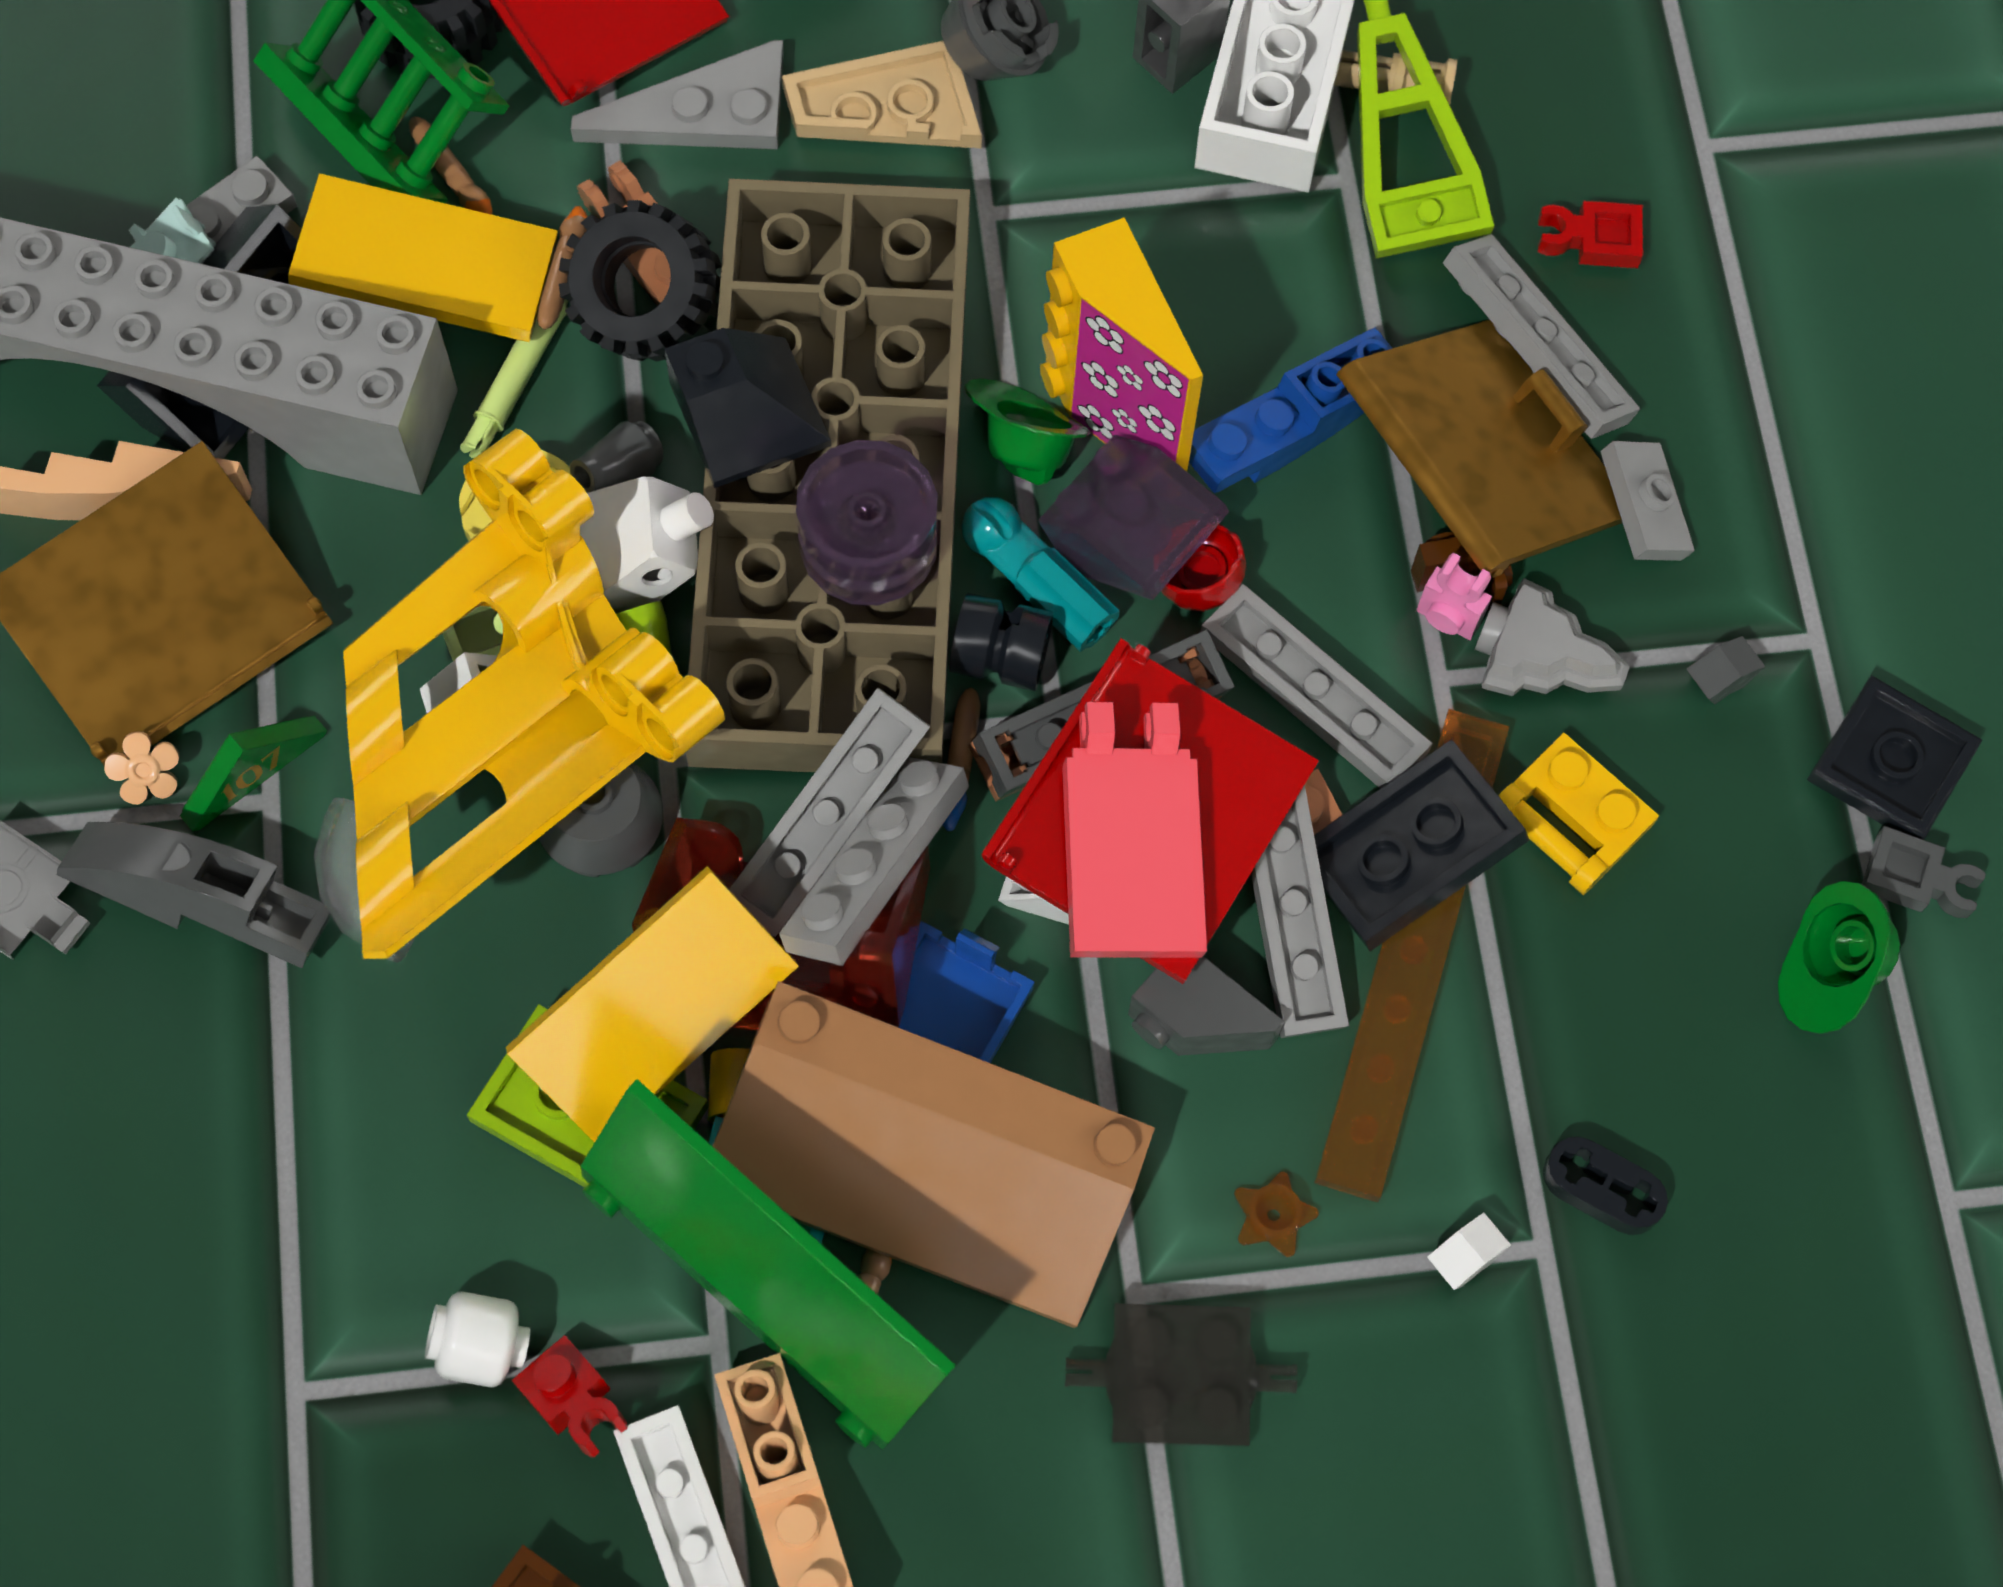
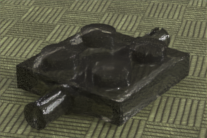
(1180, 1375)

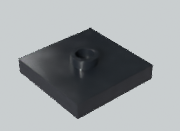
(1894, 759)

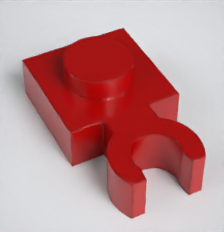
(1602, 232)
(569, 1394)

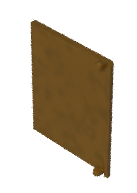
(1486, 443)
(157, 604)

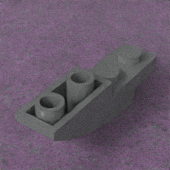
(194, 877)

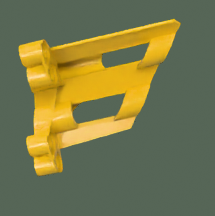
(548, 718)

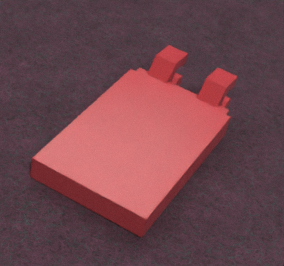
(1133, 841)

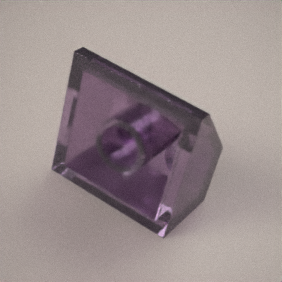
(1132, 517)

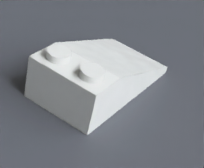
(1273, 90)

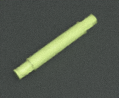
(508, 388)

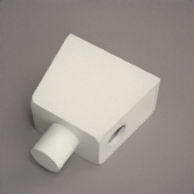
(644, 539)

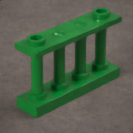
(334, 104)

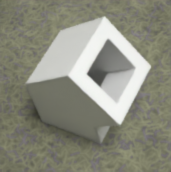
(1469, 1251)

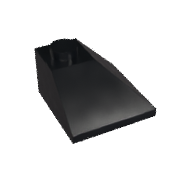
(744, 402)

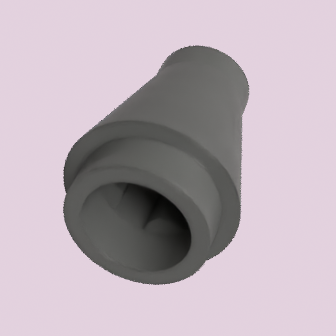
(620, 456)

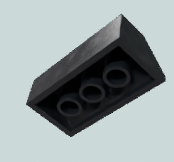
(257, 245)

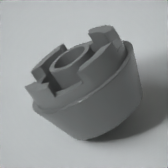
(998, 37)
(610, 827)

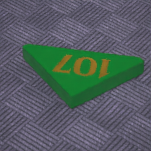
(245, 763)

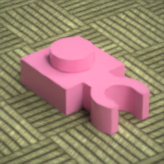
(1454, 599)

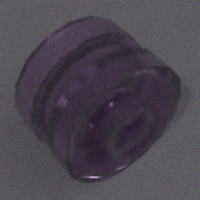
(867, 522)

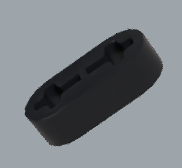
(1612, 1172)

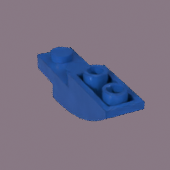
(1283, 422)

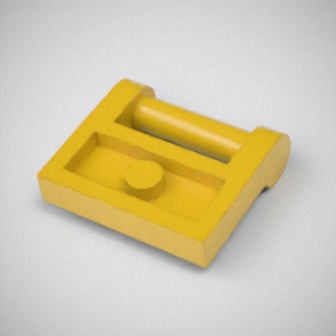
(1586, 801)

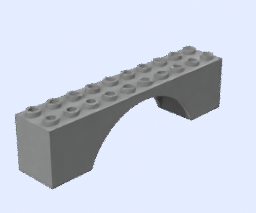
(310, 370)

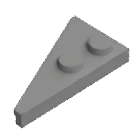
(713, 106)

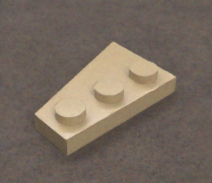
(886, 98)

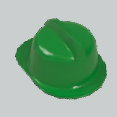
(1024, 429)
(1837, 957)

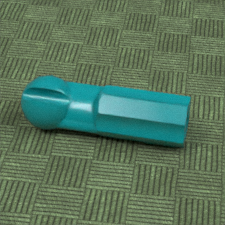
(1038, 572)

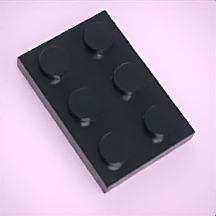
(1414, 844)

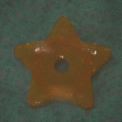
(1277, 1197)

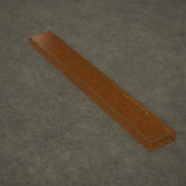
(1398, 1013)

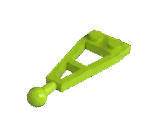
(1427, 211)

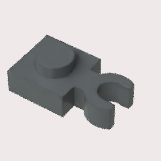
(1911, 874)

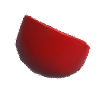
(1210, 573)

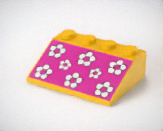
(1117, 344)

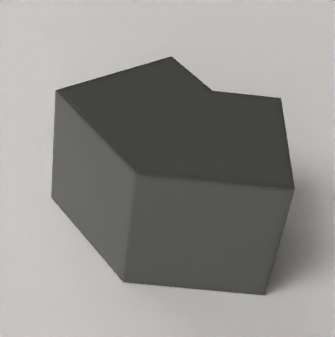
(1726, 669)

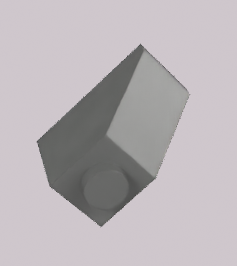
(1202, 1014)

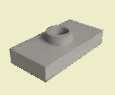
(1647, 501)

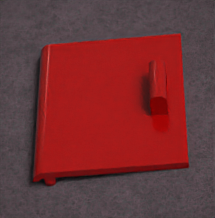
(595, 42)
(1243, 787)

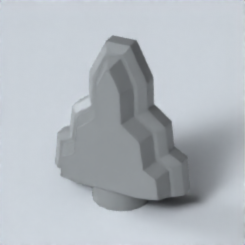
(1543, 647)

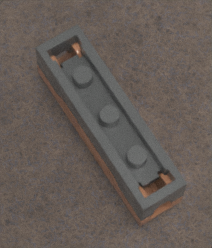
(1015, 747)

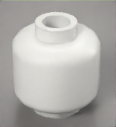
(476, 1339)

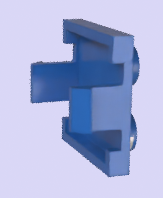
(962, 994)

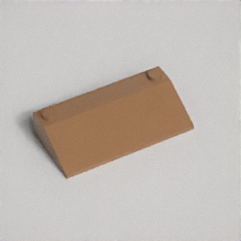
(931, 1154)

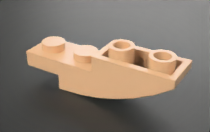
(782, 1475)

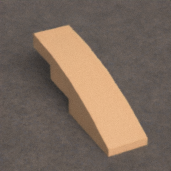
(81, 485)

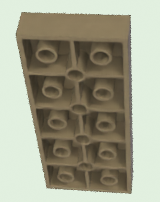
(876, 321)

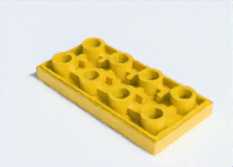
(423, 257)
(652, 1003)

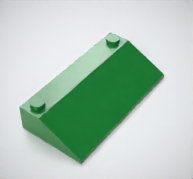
(762, 1267)

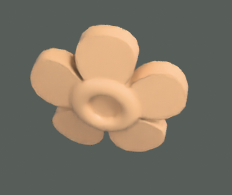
(143, 768)

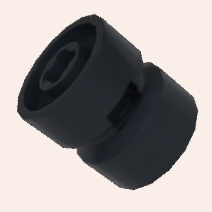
(1001, 641)

